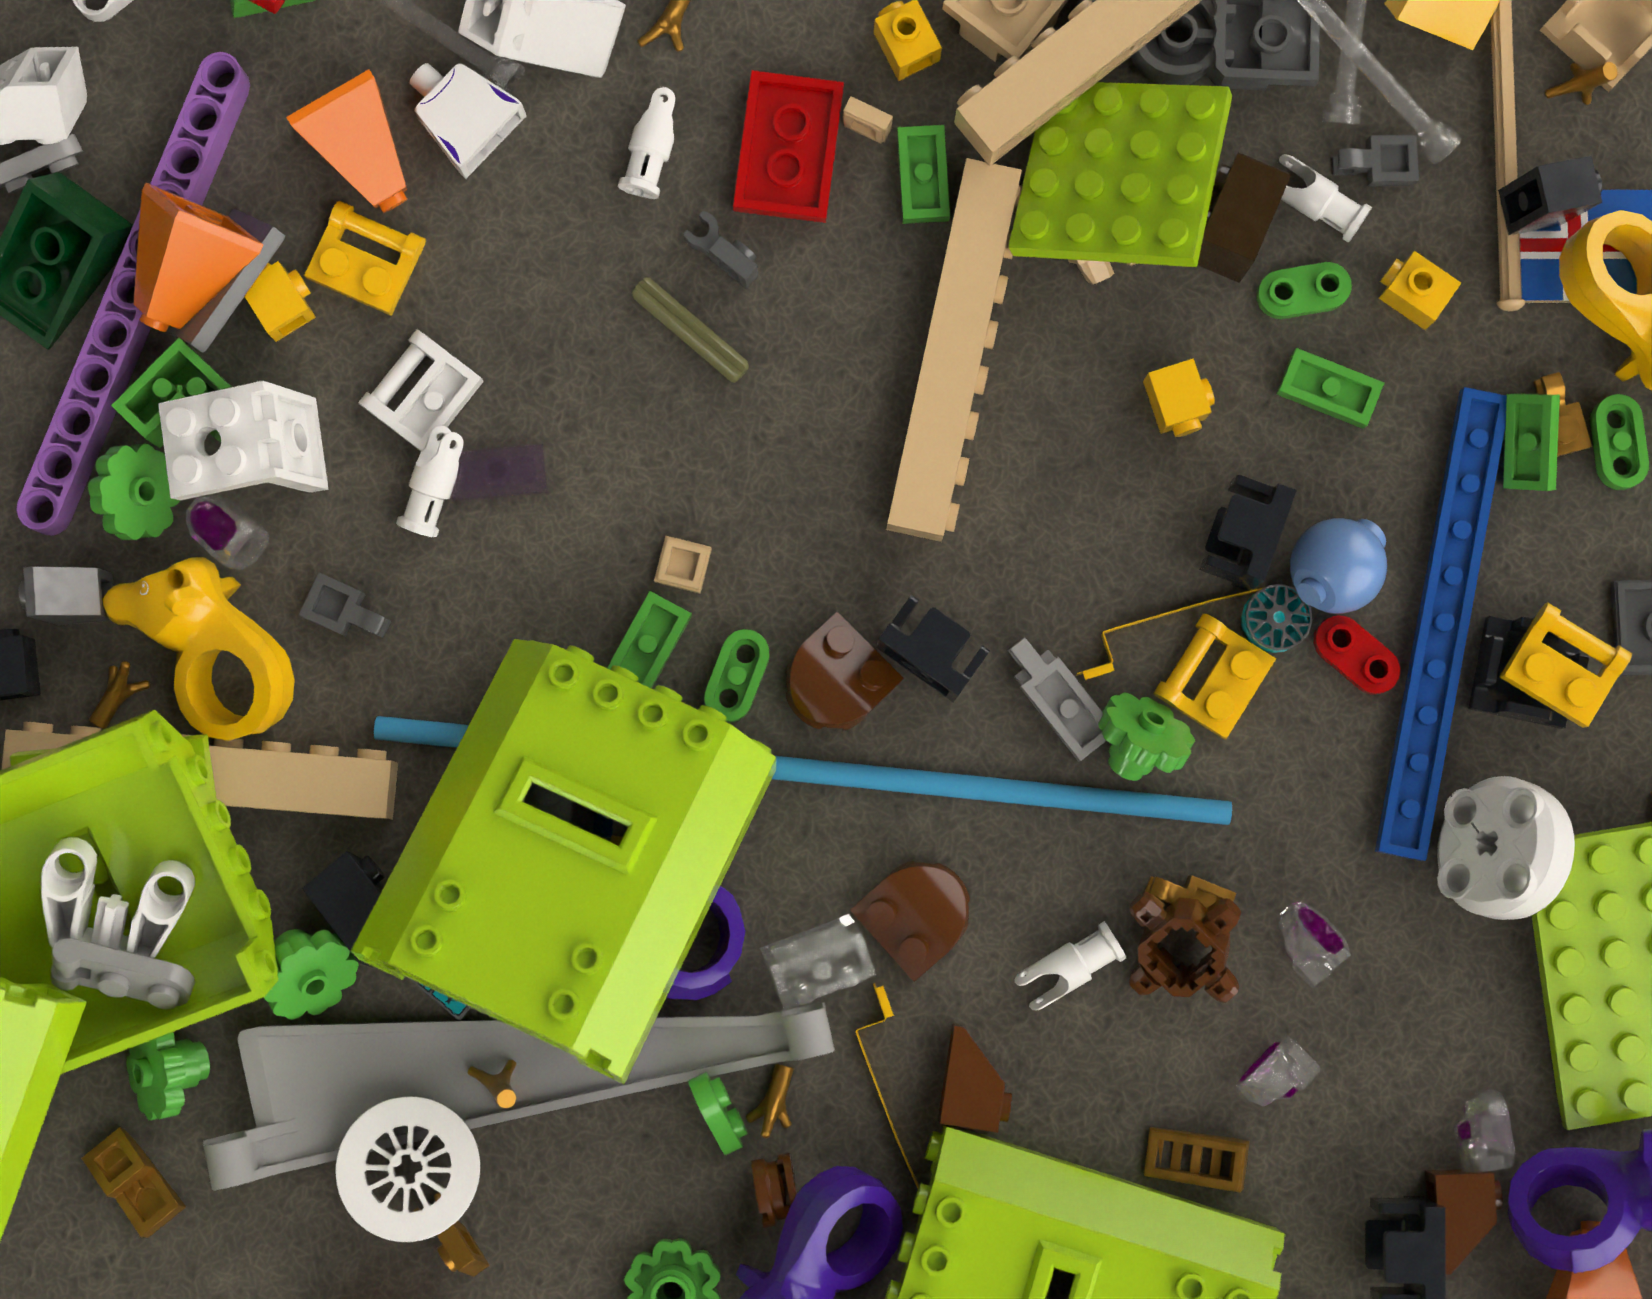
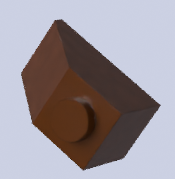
(971, 1087)
(1469, 1208)

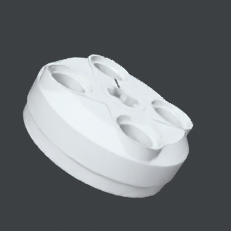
(1504, 848)

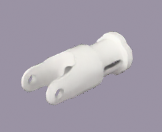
(650, 144)
(1323, 200)
(432, 482)
(1073, 964)

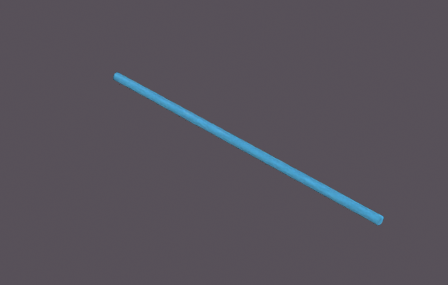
(908, 781)

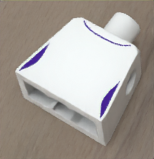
(465, 113)

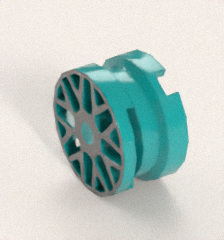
(1275, 619)

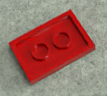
(788, 146)

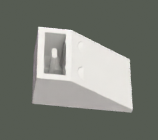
(546, 32)
(41, 95)

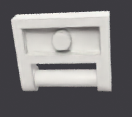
(433, 399)

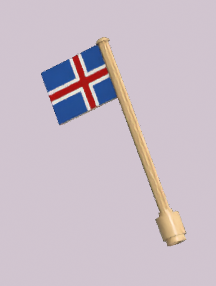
(1532, 258)

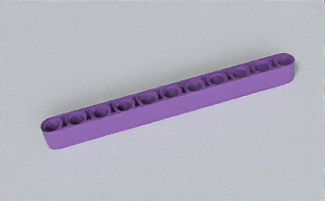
(117, 313)

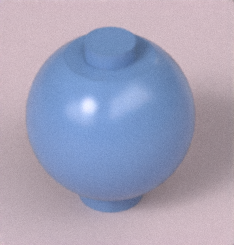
(1339, 564)

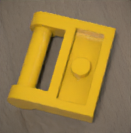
(358, 272)
(1557, 679)
(1229, 683)

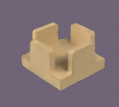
(1003, 25)
(1602, 33)

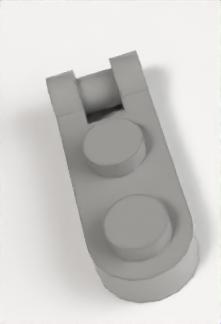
(55, 156)
(120, 973)

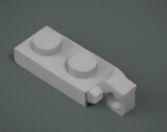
(1059, 699)

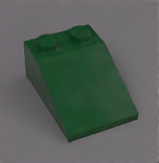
(55, 255)

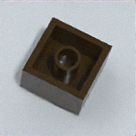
(1240, 215)

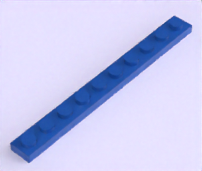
(1442, 625)

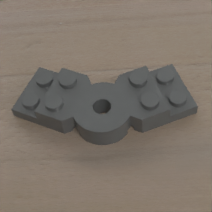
(1236, 46)

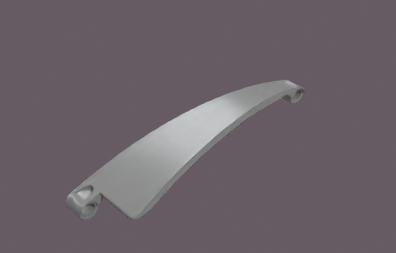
(322, 1077)

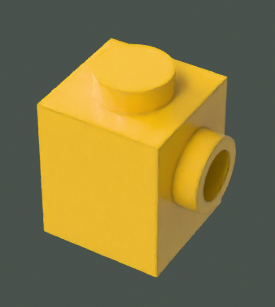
(906, 38)
(1418, 289)
(280, 300)
(1179, 397)

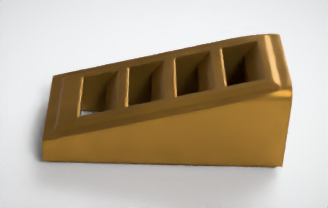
(1238, 1147)

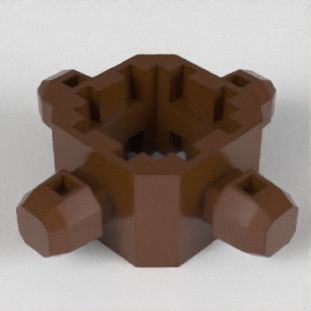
(1211, 929)

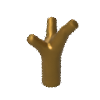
(668, 23)
(1585, 81)
(115, 694)
(497, 1084)
(774, 1101)

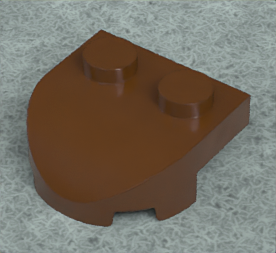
(837, 677)
(916, 914)

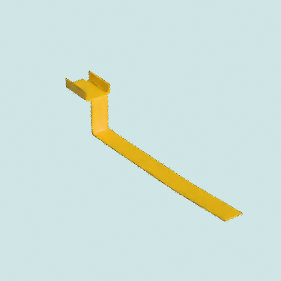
(1106, 668)
(887, 1012)

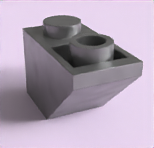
(65, 594)

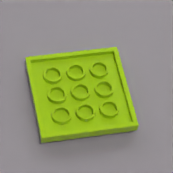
(1123, 175)

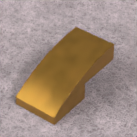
(134, 1182)

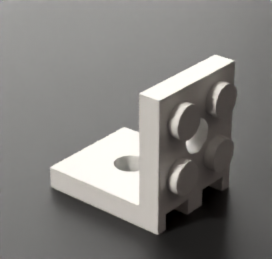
(264, 438)

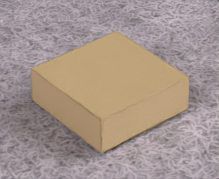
(867, 120)
(682, 564)

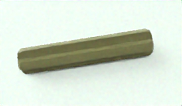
(690, 329)

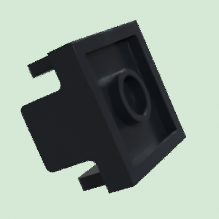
(1247, 532)
(930, 649)
(1496, 696)
(1408, 1248)

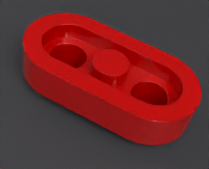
(1357, 655)

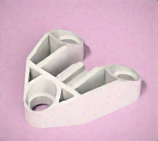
(69, 899)

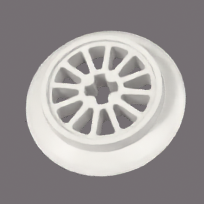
(407, 1224)

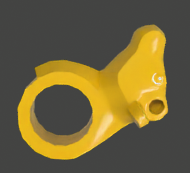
(1600, 298)
(191, 614)

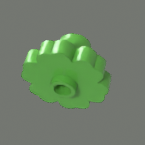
(132, 492)
(1143, 736)
(310, 973)
(161, 1072)
(673, 1263)

